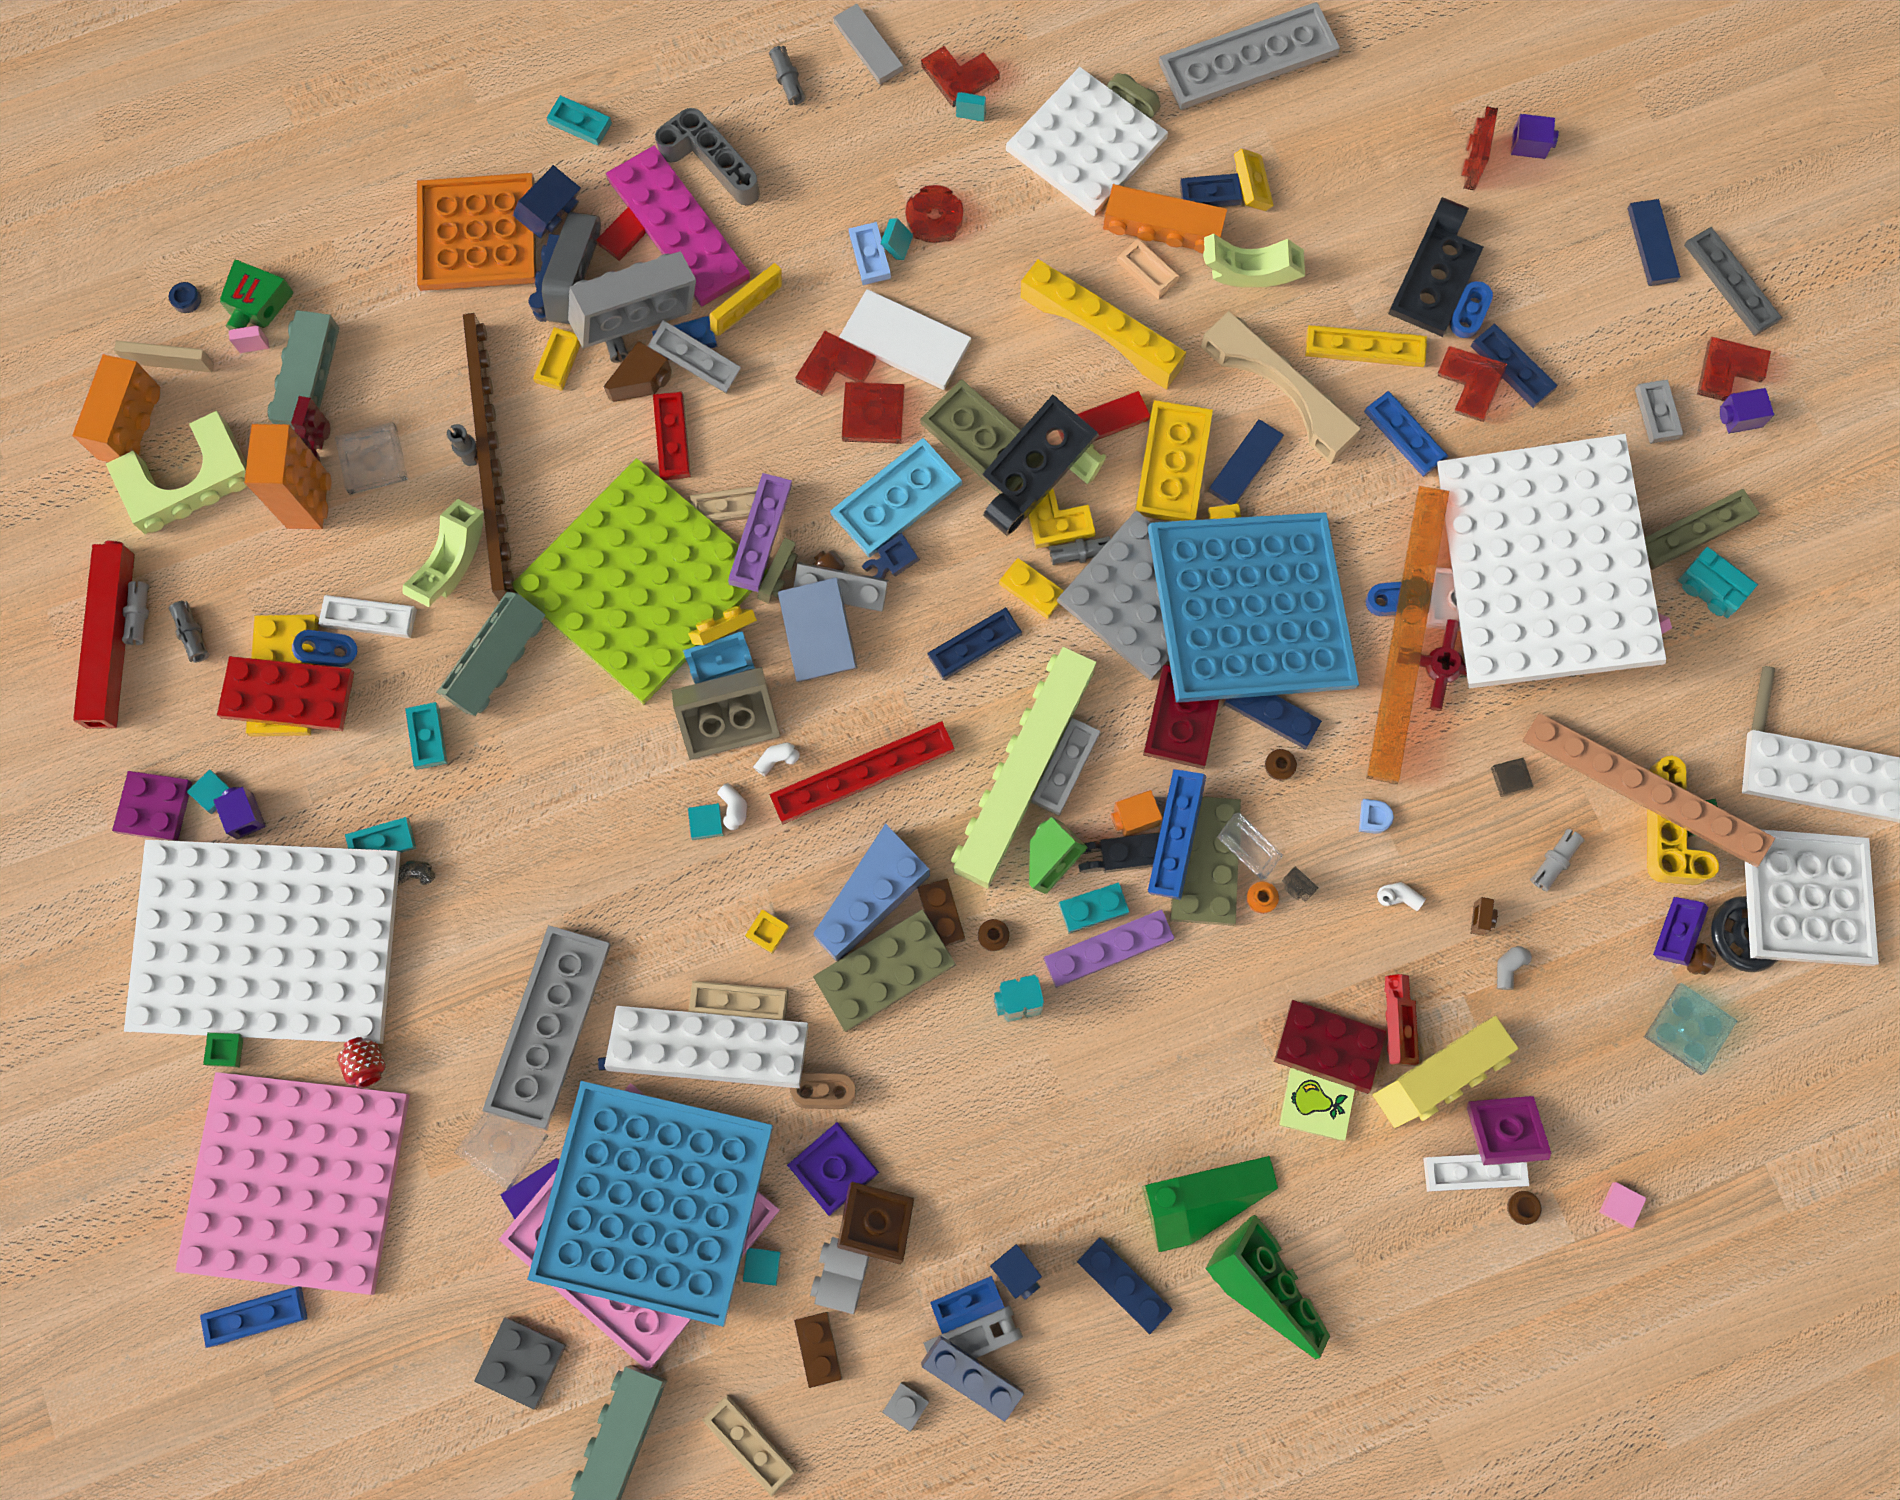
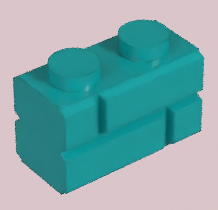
(1717, 583)
(1019, 998)

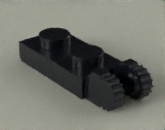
(1122, 853)

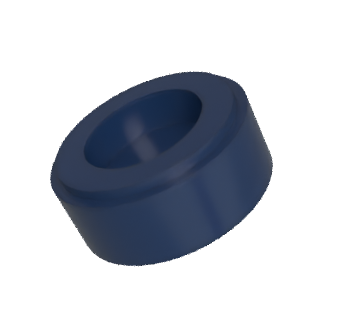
(184, 297)

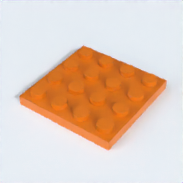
(470, 232)

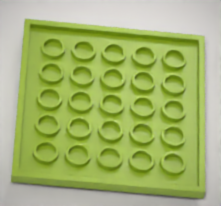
(635, 579)

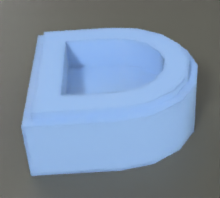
(1375, 816)

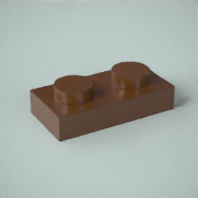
(942, 911)
(818, 1349)

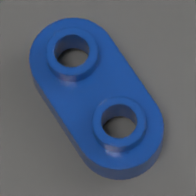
(1470, 311)
(1389, 593)
(323, 648)

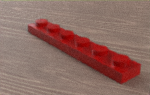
(862, 772)

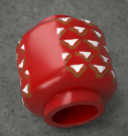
(361, 1062)

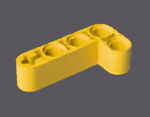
(1675, 850)

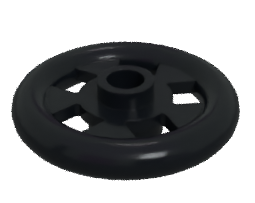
(1723, 939)

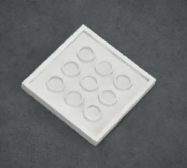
(1086, 141)
(1813, 900)

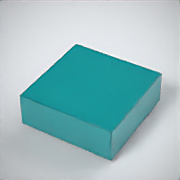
(970, 106)
(896, 239)
(207, 789)
(705, 821)
(762, 1266)

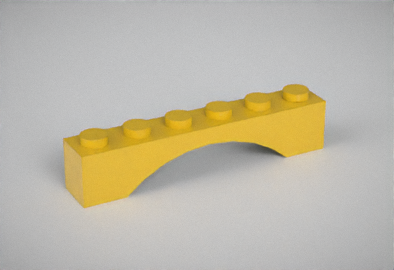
(1063, 297)

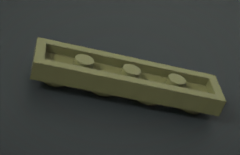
(1699, 528)

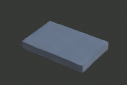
(817, 629)

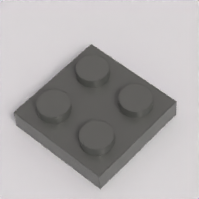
(520, 1363)

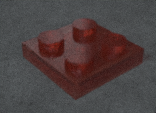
(1479, 148)
(873, 412)

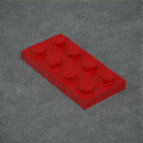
(285, 693)

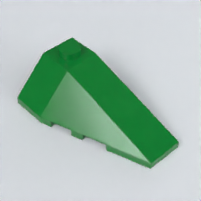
(1200, 1202)
(1256, 1278)

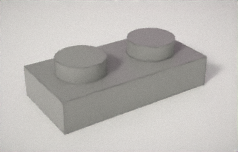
(1658, 411)

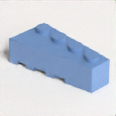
(873, 891)

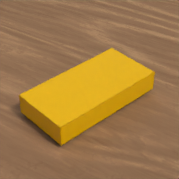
(557, 359)

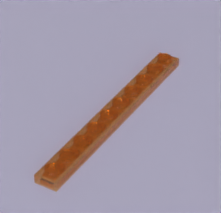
(1407, 635)

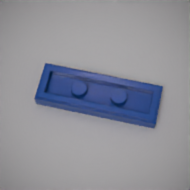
(1405, 433)
(253, 1317)

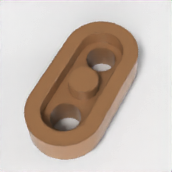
(823, 1091)

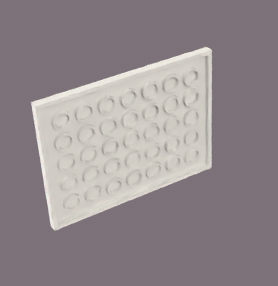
(1550, 562)
(263, 941)

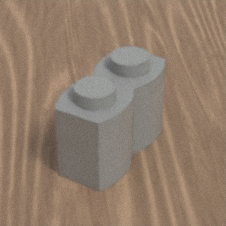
(840, 1279)

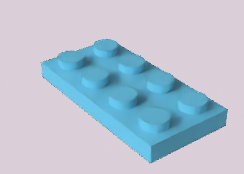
(896, 497)

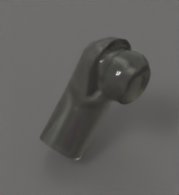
(416, 870)

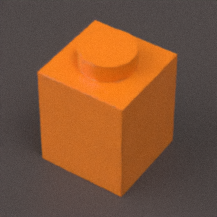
(1136, 814)

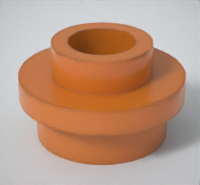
(1258, 906)

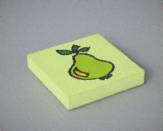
(1316, 1105)

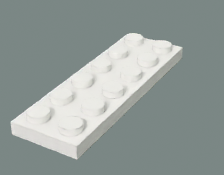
(1822, 775)
(707, 1046)

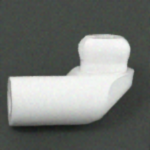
(775, 754)
(736, 807)
(1399, 893)

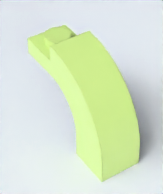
(1253, 267)
(451, 556)

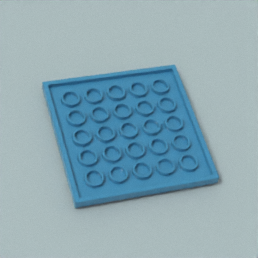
(1252, 607)
(651, 1203)

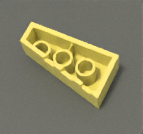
(1446, 1072)

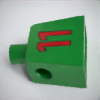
(253, 296)

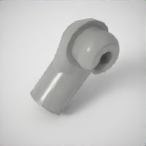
(1509, 963)

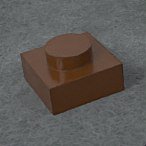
(1483, 916)

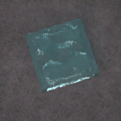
(1690, 1028)

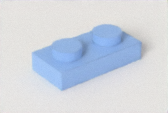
(869, 253)

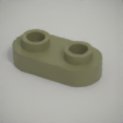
(1141, 98)

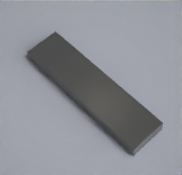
(1733, 281)

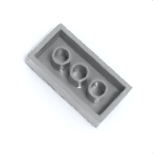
(631, 299)

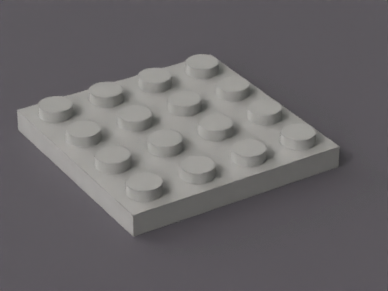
(1120, 598)

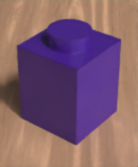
(1534, 136)
(1746, 410)
(239, 812)

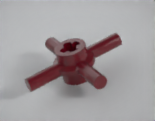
(1434, 667)

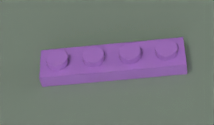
(760, 532)
(1108, 948)

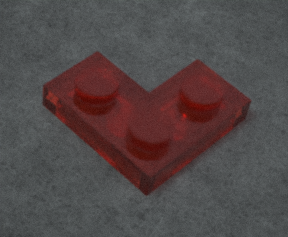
(953, 78)
(832, 356)
(1725, 361)
(1480, 379)

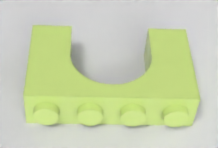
(220, 474)

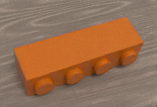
(1162, 218)

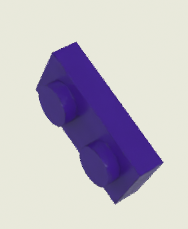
(1680, 931)

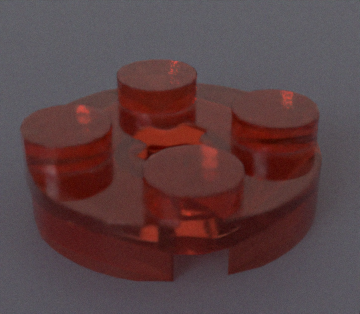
(939, 229)

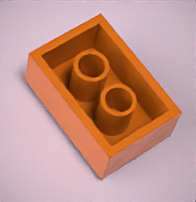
(116, 409)

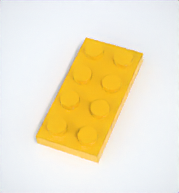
(1173, 461)
(273, 641)

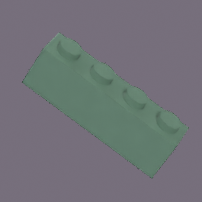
(304, 364)
(491, 654)
(620, 1436)

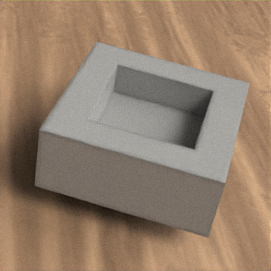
(905, 1407)

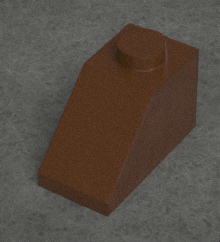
(638, 374)

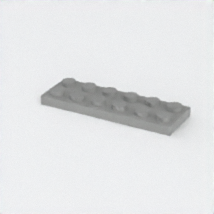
(1248, 55)
(547, 1028)

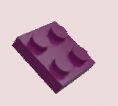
(152, 806)
(1508, 1130)

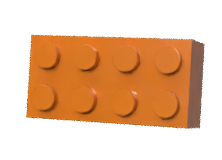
(287, 476)

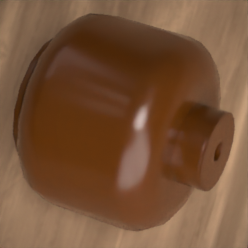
(829, 560)

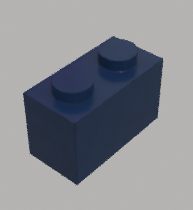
(547, 202)
(1017, 1273)

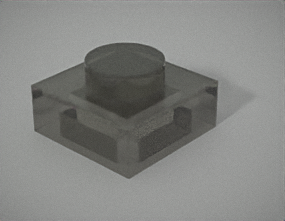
(1512, 777)
(1299, 885)

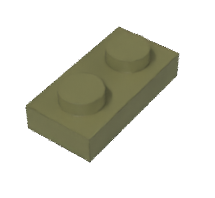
(783, 560)

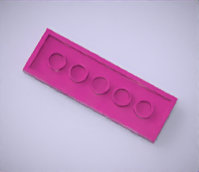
(677, 223)

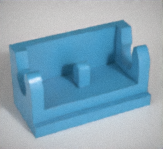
(719, 658)

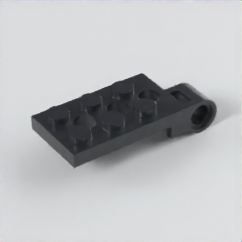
(1430, 256)
(1013, 507)

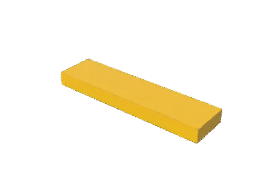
(1366, 346)

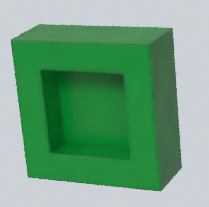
(223, 1050)

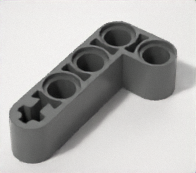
(714, 158)
(569, 263)

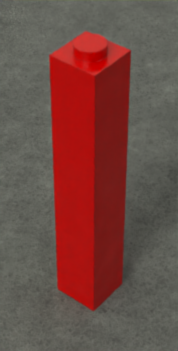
(102, 635)

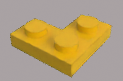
(1057, 527)

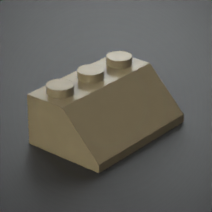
(725, 713)

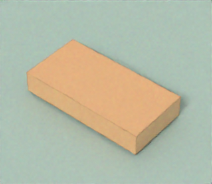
(1148, 268)

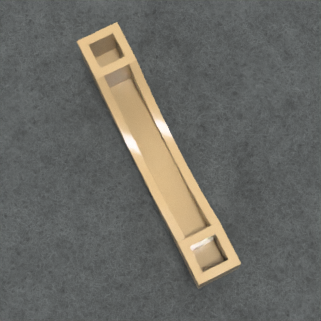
(1236, 346)

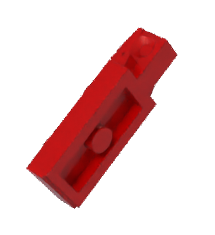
(1401, 1021)

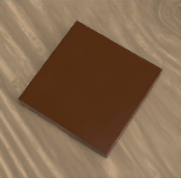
(875, 1223)

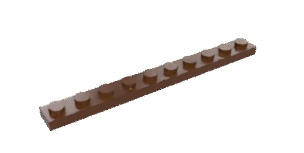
(489, 466)

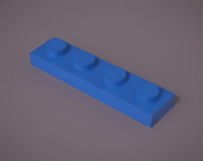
(1177, 834)

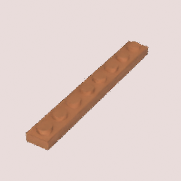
(1649, 790)

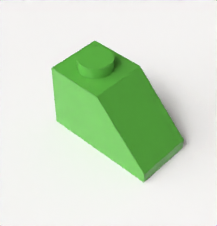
(1052, 854)

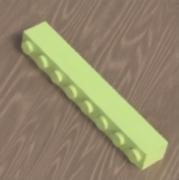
(1024, 768)

